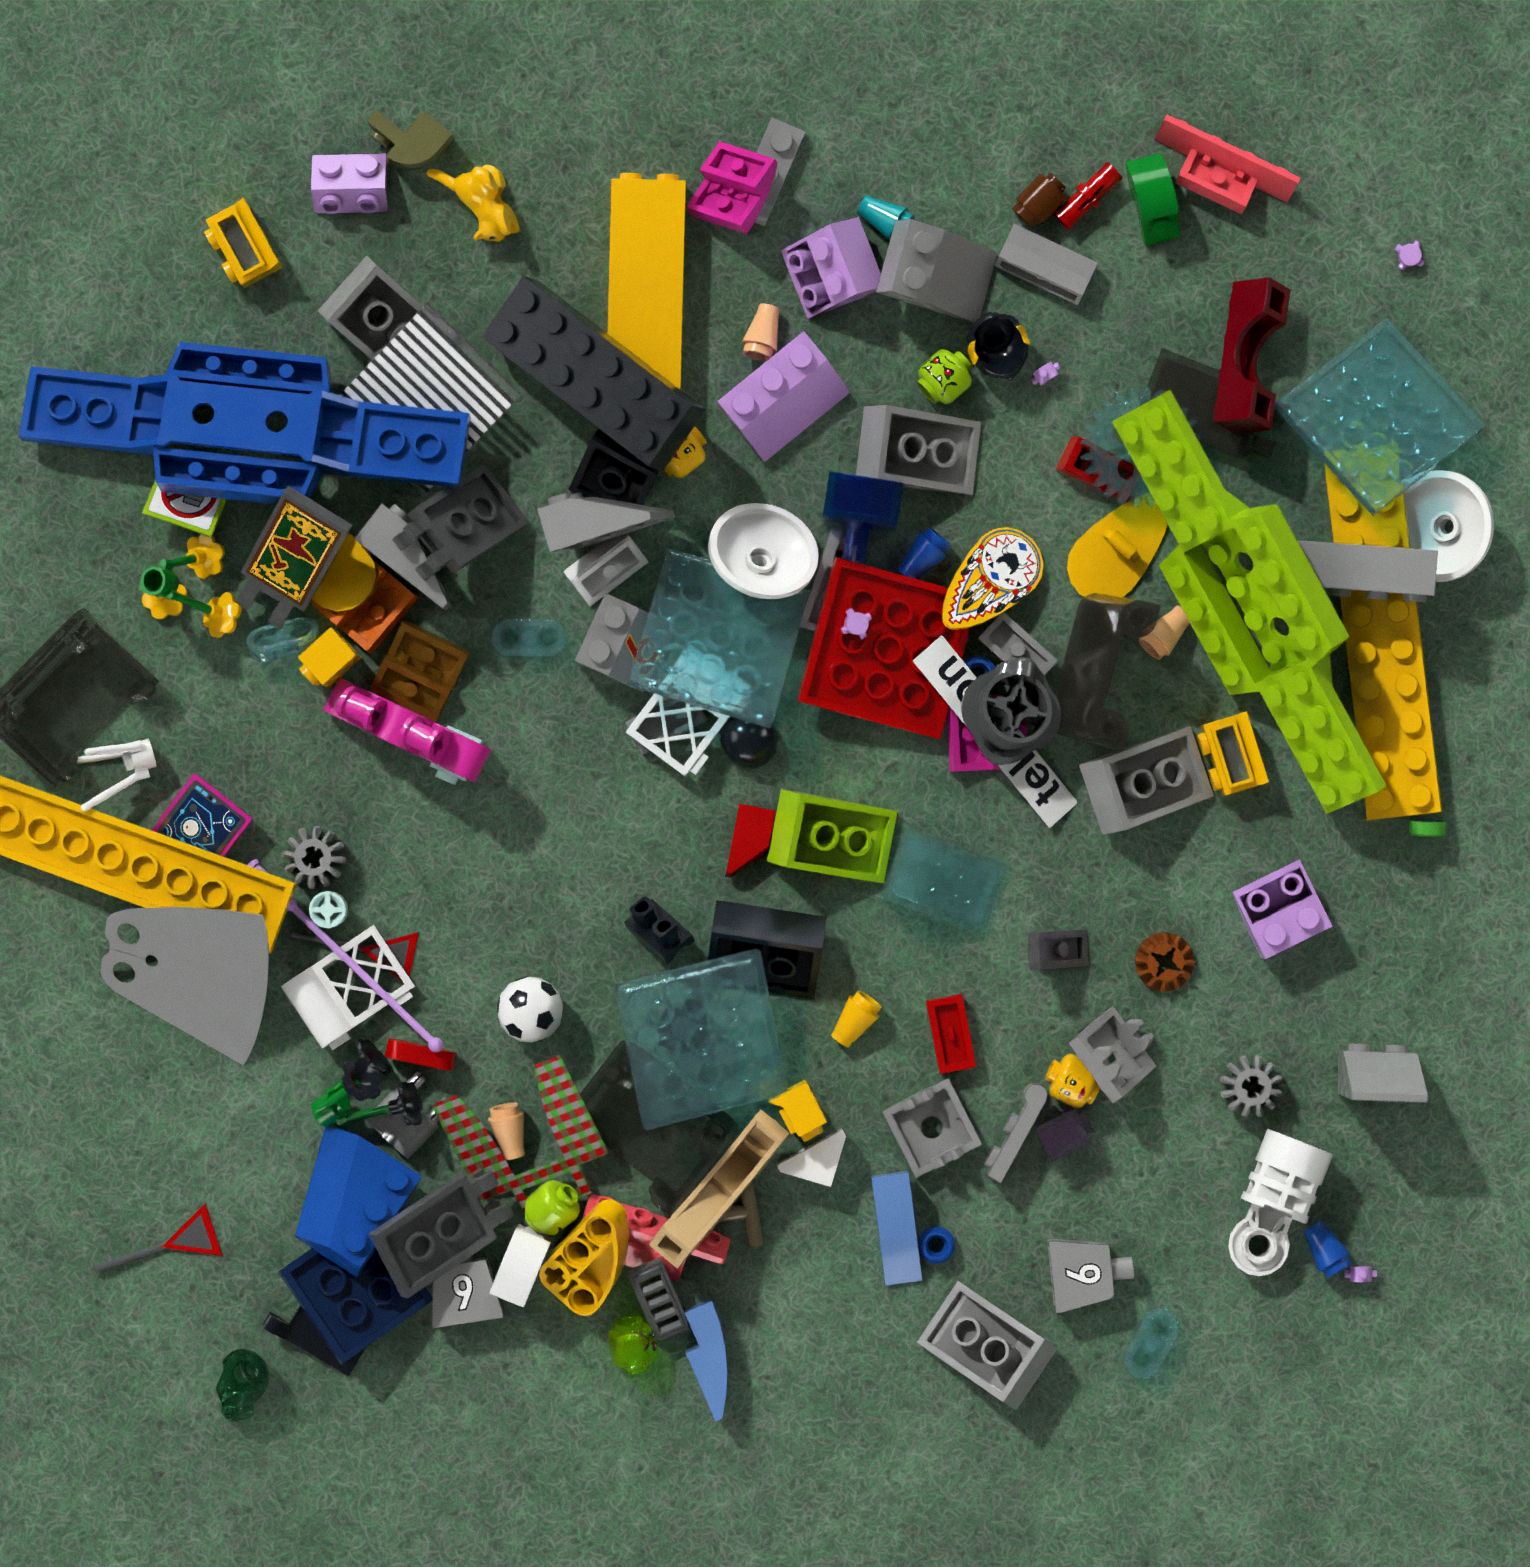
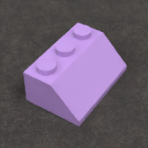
(783, 396)

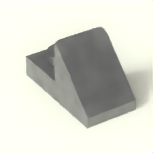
(1058, 949)

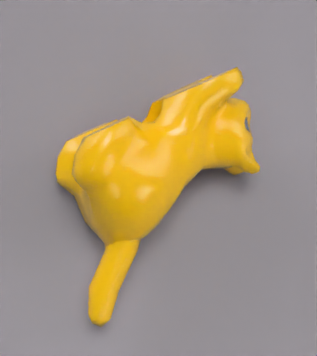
(482, 194)

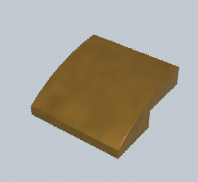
(420, 670)

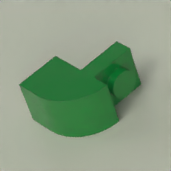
(1154, 198)

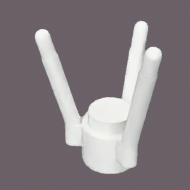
(136, 757)

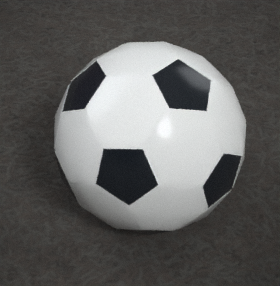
(530, 1009)

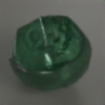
(240, 1393)

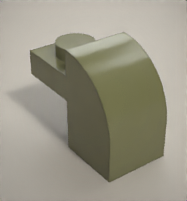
(417, 146)

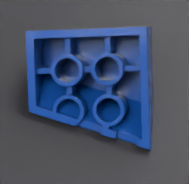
(351, 1195)

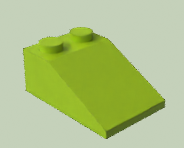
(832, 836)

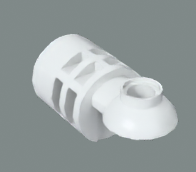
(1278, 1192)

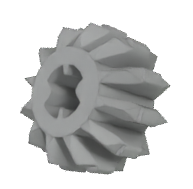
(302, 852)
(1240, 1093)

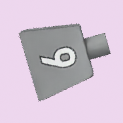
(1084, 1273)
(464, 1295)

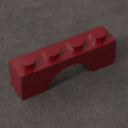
(1255, 313)

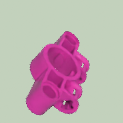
(407, 729)

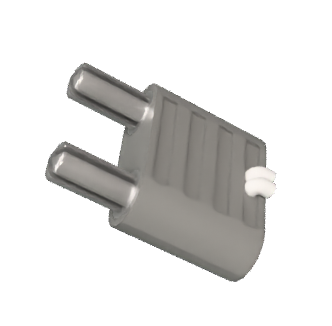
(395, 1131)

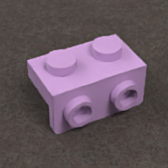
(349, 183)

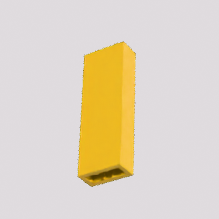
(648, 269)

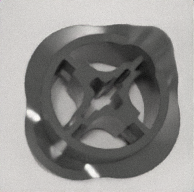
(1023, 680)

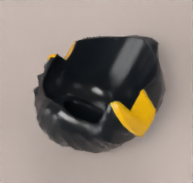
(998, 345)

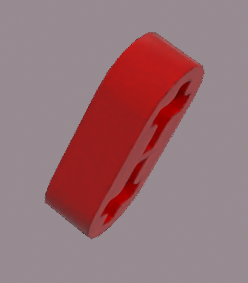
(420, 1054)

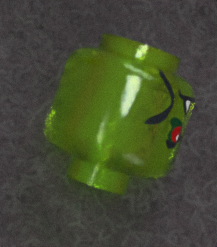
(632, 1344)

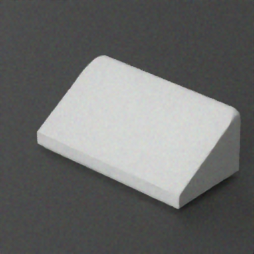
(605, 567)

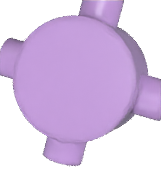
(1409, 255)
(1045, 373)
(856, 623)
(1360, 1273)

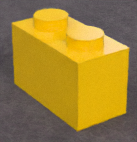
(328, 659)

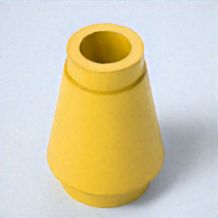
(856, 1018)

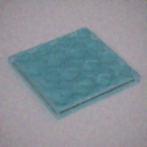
(1379, 416)
(715, 642)
(701, 1039)

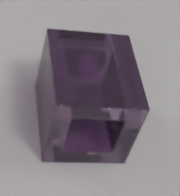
(1064, 1133)

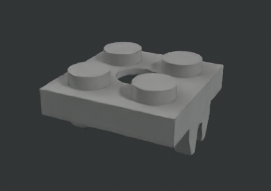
(1108, 1035)
(932, 1153)

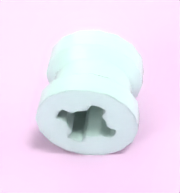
(322, 909)

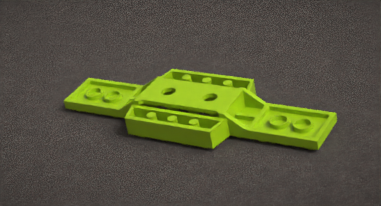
(1278, 586)

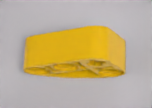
(596, 1269)

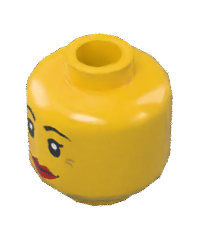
(688, 456)
(1071, 1082)

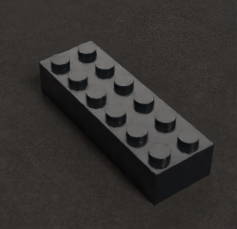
(593, 373)

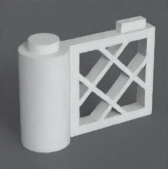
(698, 757)
(322, 1005)

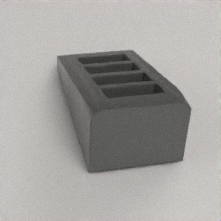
(668, 1319)

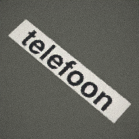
(1031, 774)

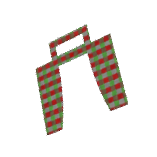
(568, 1120)

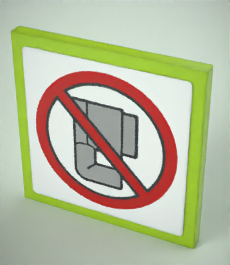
(186, 511)

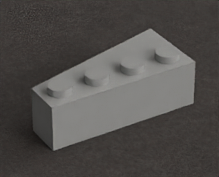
(1373, 569)

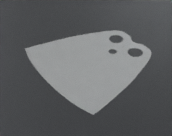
(206, 975)

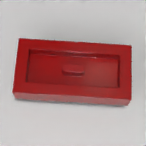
(950, 1033)

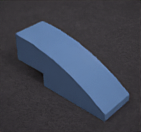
(896, 1228)
(709, 1355)

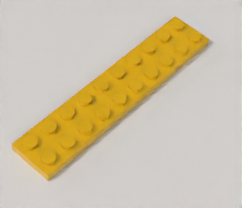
(1387, 667)
(132, 859)

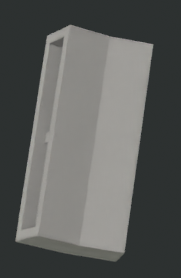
(1045, 264)

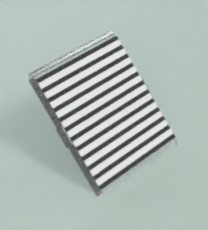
(437, 370)

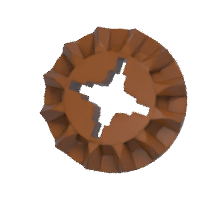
(1147, 965)

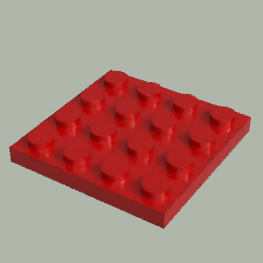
(877, 674)

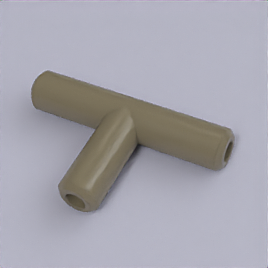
(749, 1211)

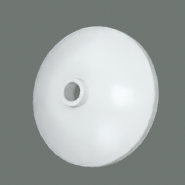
(1451, 497)
(764, 537)

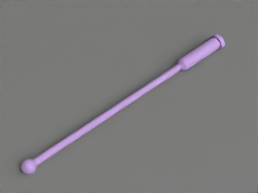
(434, 1044)

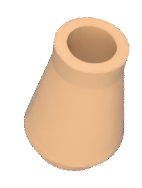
(762, 335)
(1165, 633)
(508, 1128)

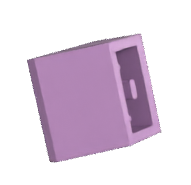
(832, 267)
(1281, 909)

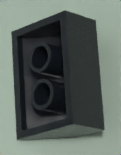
(787, 941)

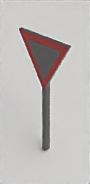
(401, 947)
(194, 1236)

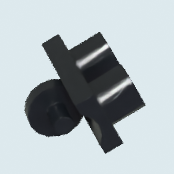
(657, 929)

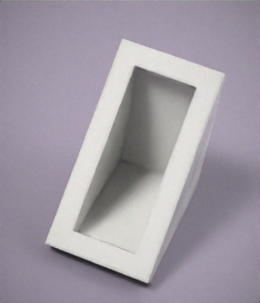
(816, 1161)

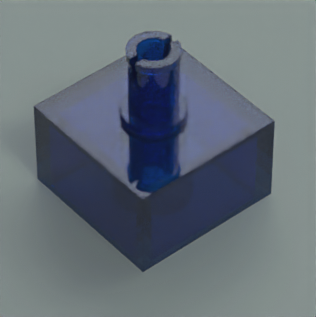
(861, 506)

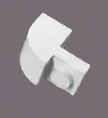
(520, 1265)

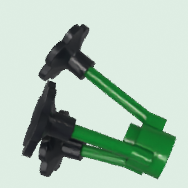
(362, 1081)

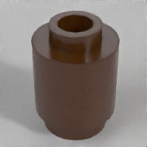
(1039, 199)

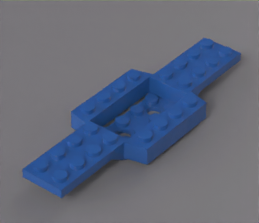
(244, 391)

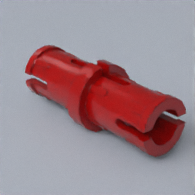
(1087, 195)

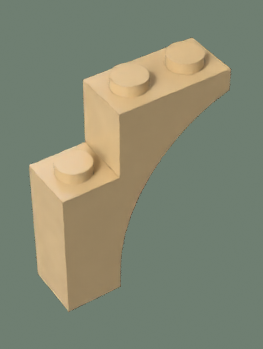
(719, 1189)

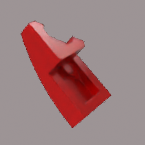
(750, 837)

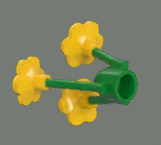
(167, 596)

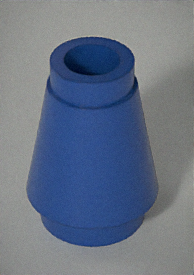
(924, 554)
(1327, 1250)

